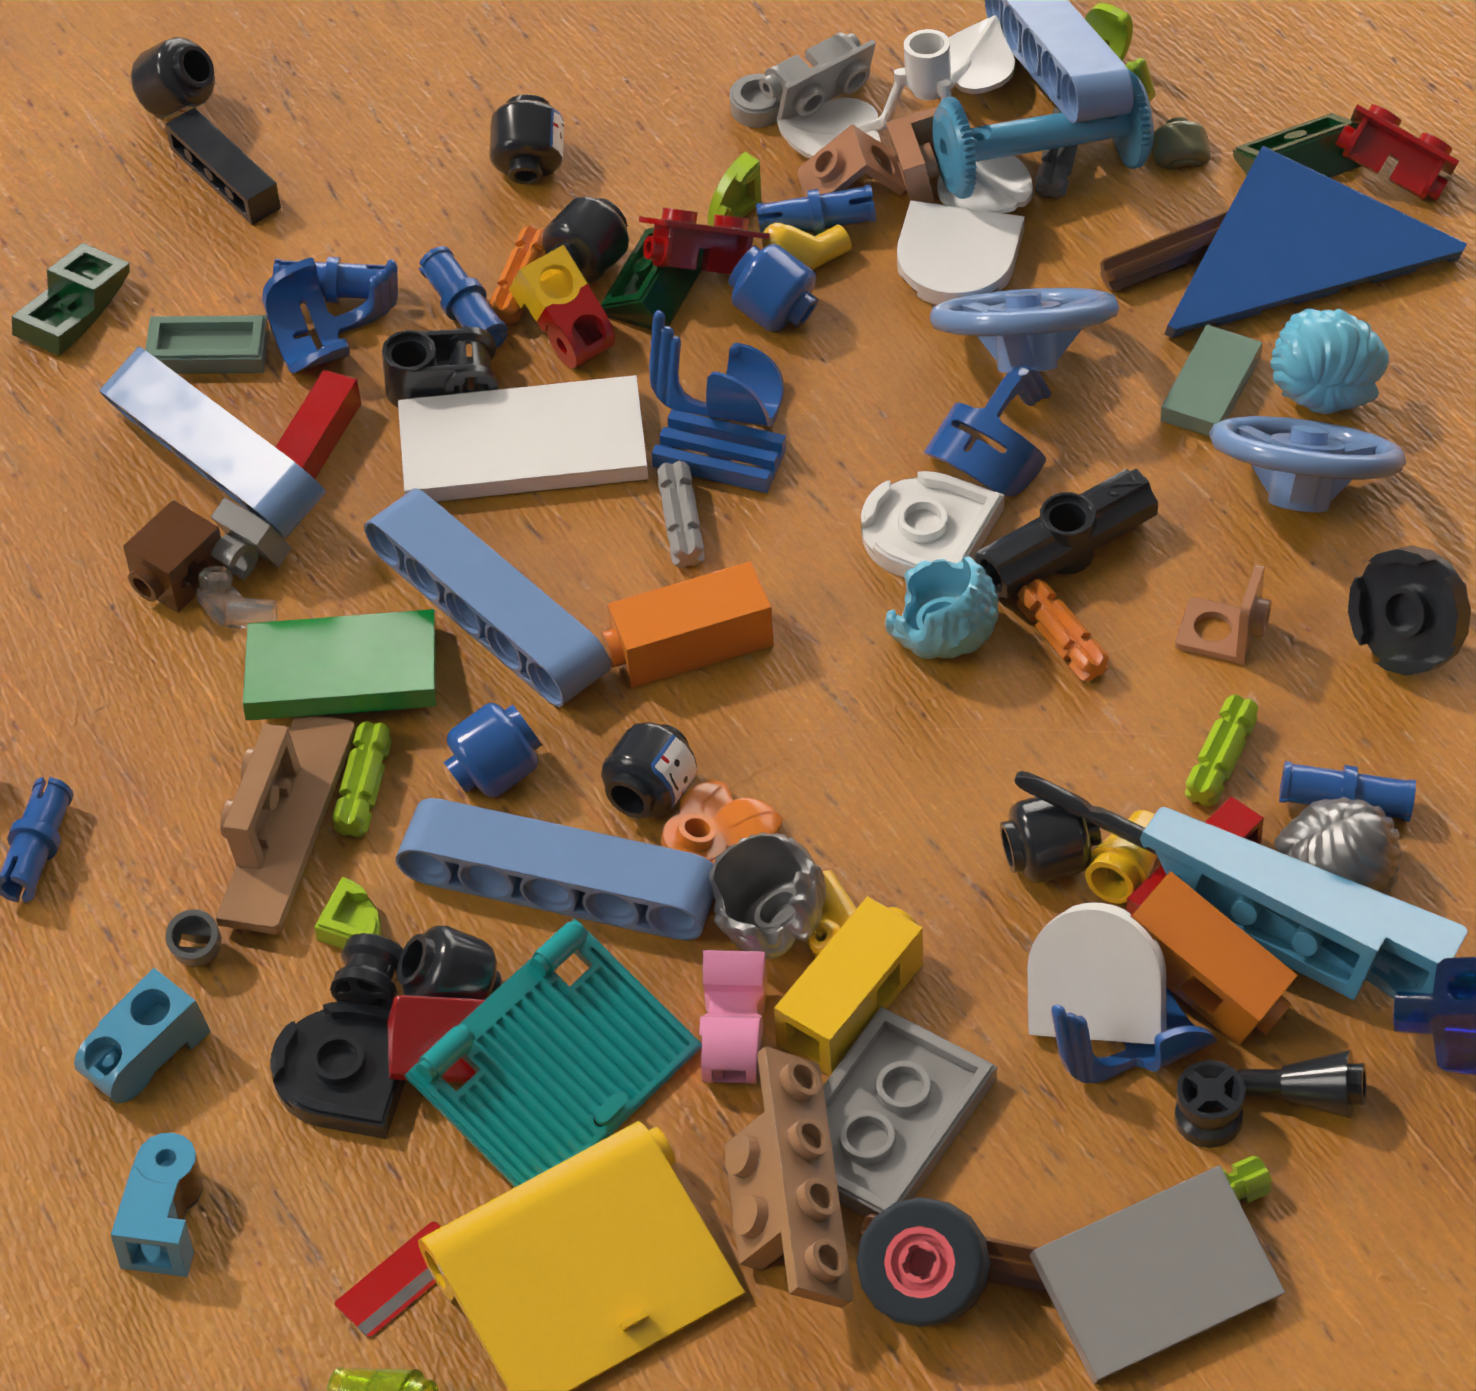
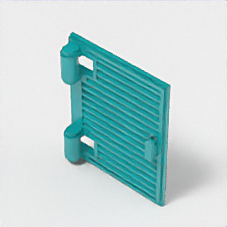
(554, 1058)

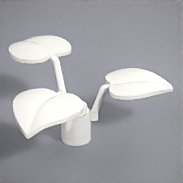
(969, 60)

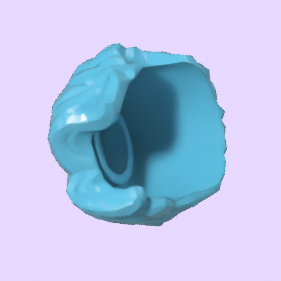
(1328, 361)
(946, 609)

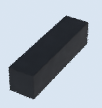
(223, 166)

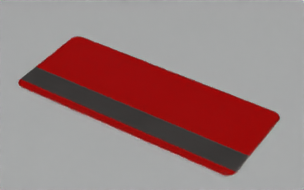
(389, 1287)

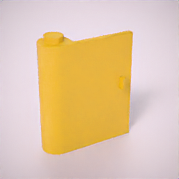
(583, 1264)

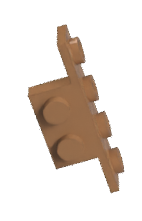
(279, 816)
(788, 1183)

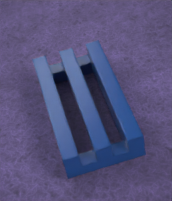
(722, 443)

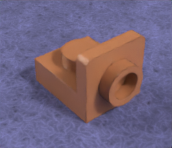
(915, 153)

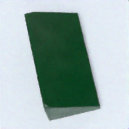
(1306, 144)
(646, 288)

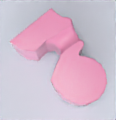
(733, 1023)

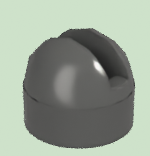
(193, 927)

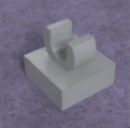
(246, 540)

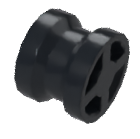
(368, 971)
(1209, 1085)

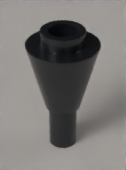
(1322, 1083)

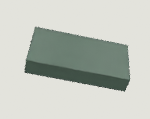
(209, 343)
(1211, 380)

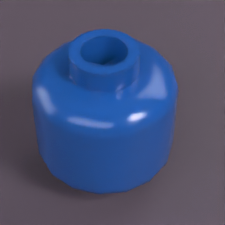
(773, 288)
(492, 750)

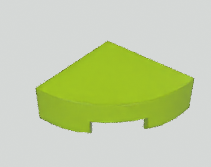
(737, 189)
(347, 914)

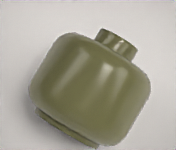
(1180, 144)

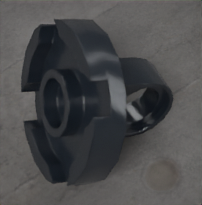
(1410, 610)

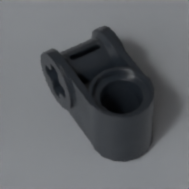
(436, 363)

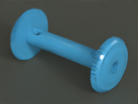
(960, 147)

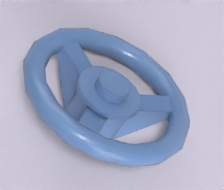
(1025, 323)
(1305, 460)

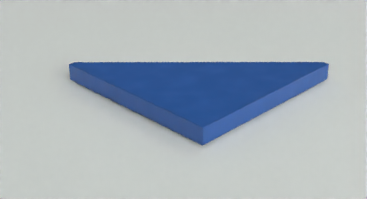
(1298, 241)

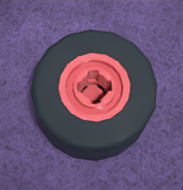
(946, 1252)

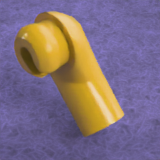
(835, 912)

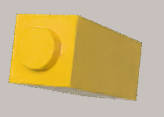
(848, 984)

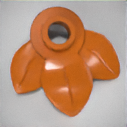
(713, 821)

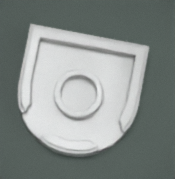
(957, 250)
(927, 520)
(1100, 969)

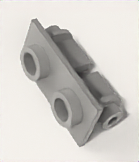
(838, 67)

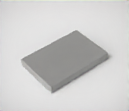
(898, 1109)
(1156, 1274)

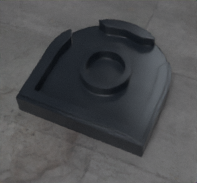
(337, 1069)

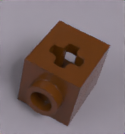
(170, 555)

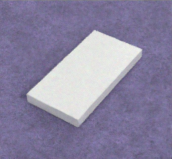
(523, 439)

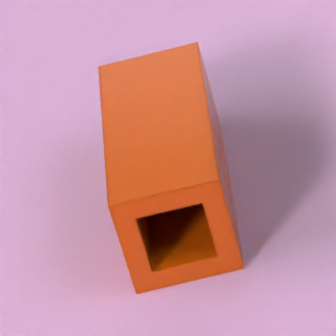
(689, 625)
(1214, 961)

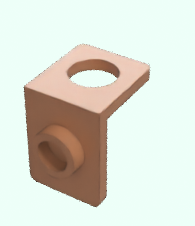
(846, 161)
(1244, 623)

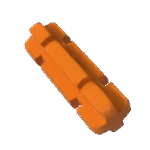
(528, 249)
(1063, 630)

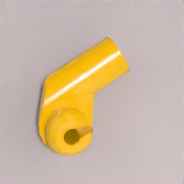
(808, 248)

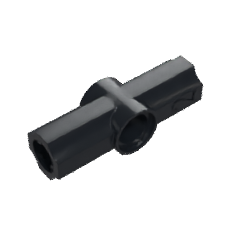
(1068, 532)

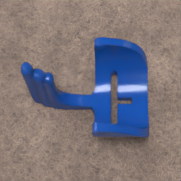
(300, 285)
(746, 393)
(1001, 472)
(1170, 1046)

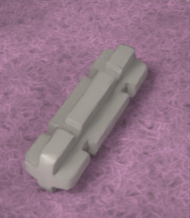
(680, 514)

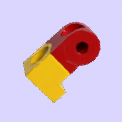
(564, 307)

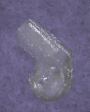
(226, 604)

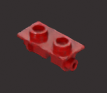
(1382, 137)
(678, 241)

